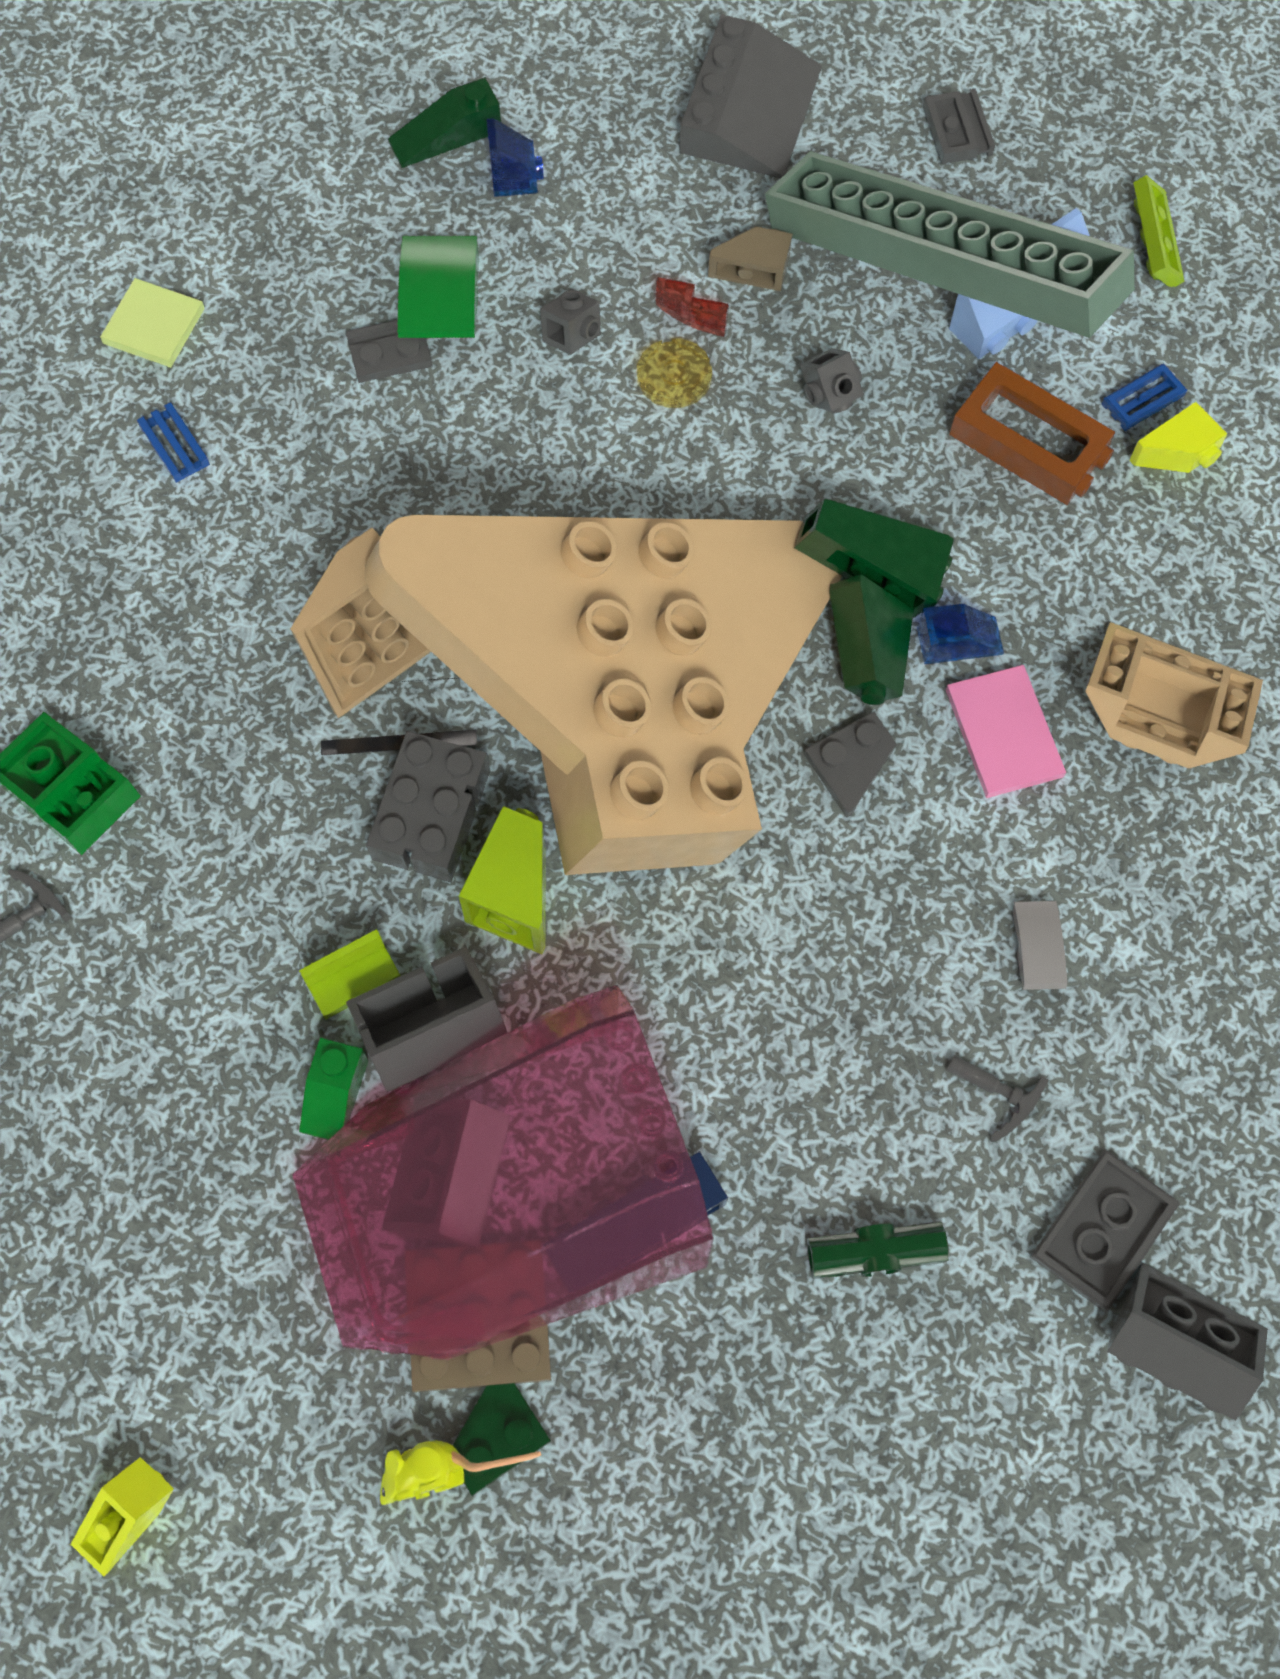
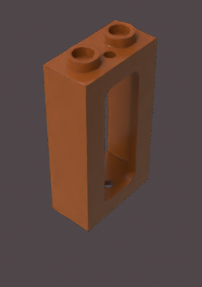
(1023, 456)

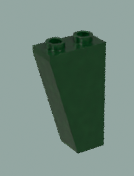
(887, 551)

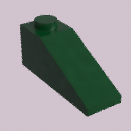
(447, 123)

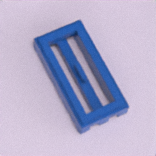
(1120, 413)
(159, 419)

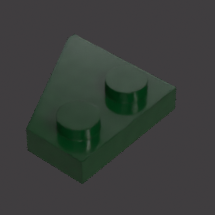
(496, 1430)

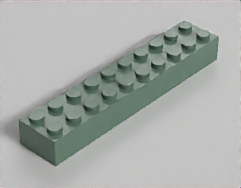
(953, 243)

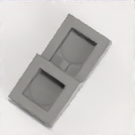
(1040, 945)

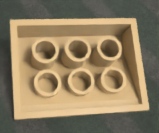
(349, 635)

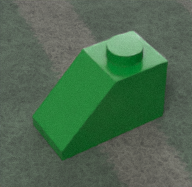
(331, 1088)

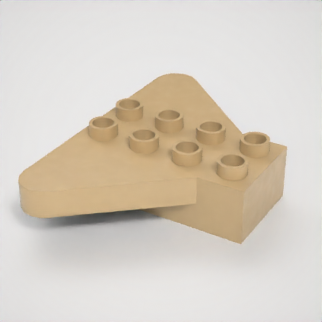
(619, 656)

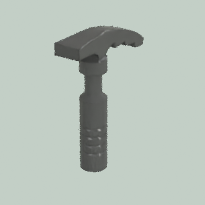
(45, 900)
(992, 1084)

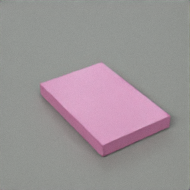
(1005, 731)

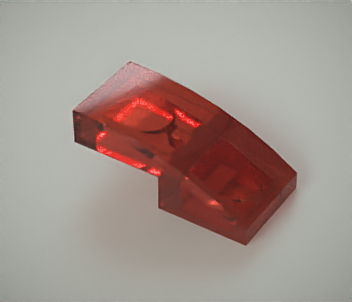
(679, 302)

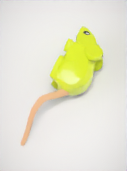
(431, 1467)

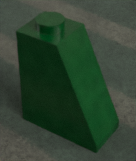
(871, 638)

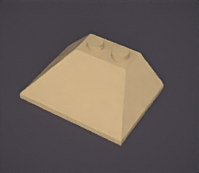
(1171, 700)

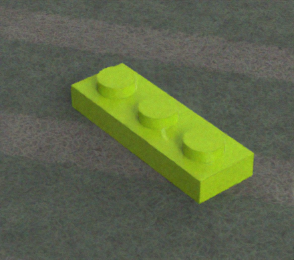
(1158, 232)

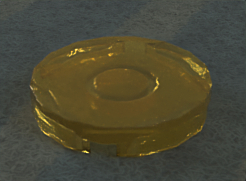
(674, 384)

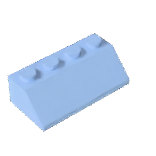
(988, 327)

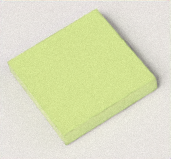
(152, 322)

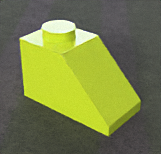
(1181, 442)
(121, 1515)

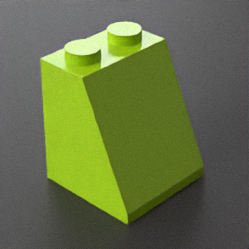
(509, 881)

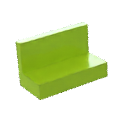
(349, 973)

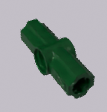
(877, 1249)

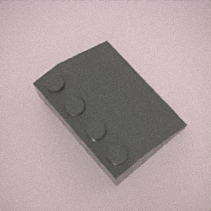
(748, 99)

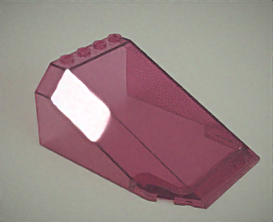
(506, 1189)

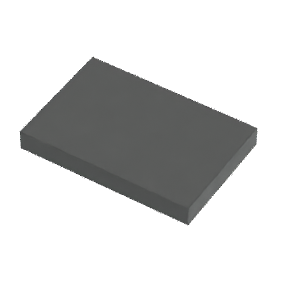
(1105, 1230)

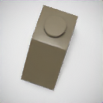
(753, 258)

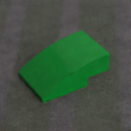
(438, 287)
(64, 783)

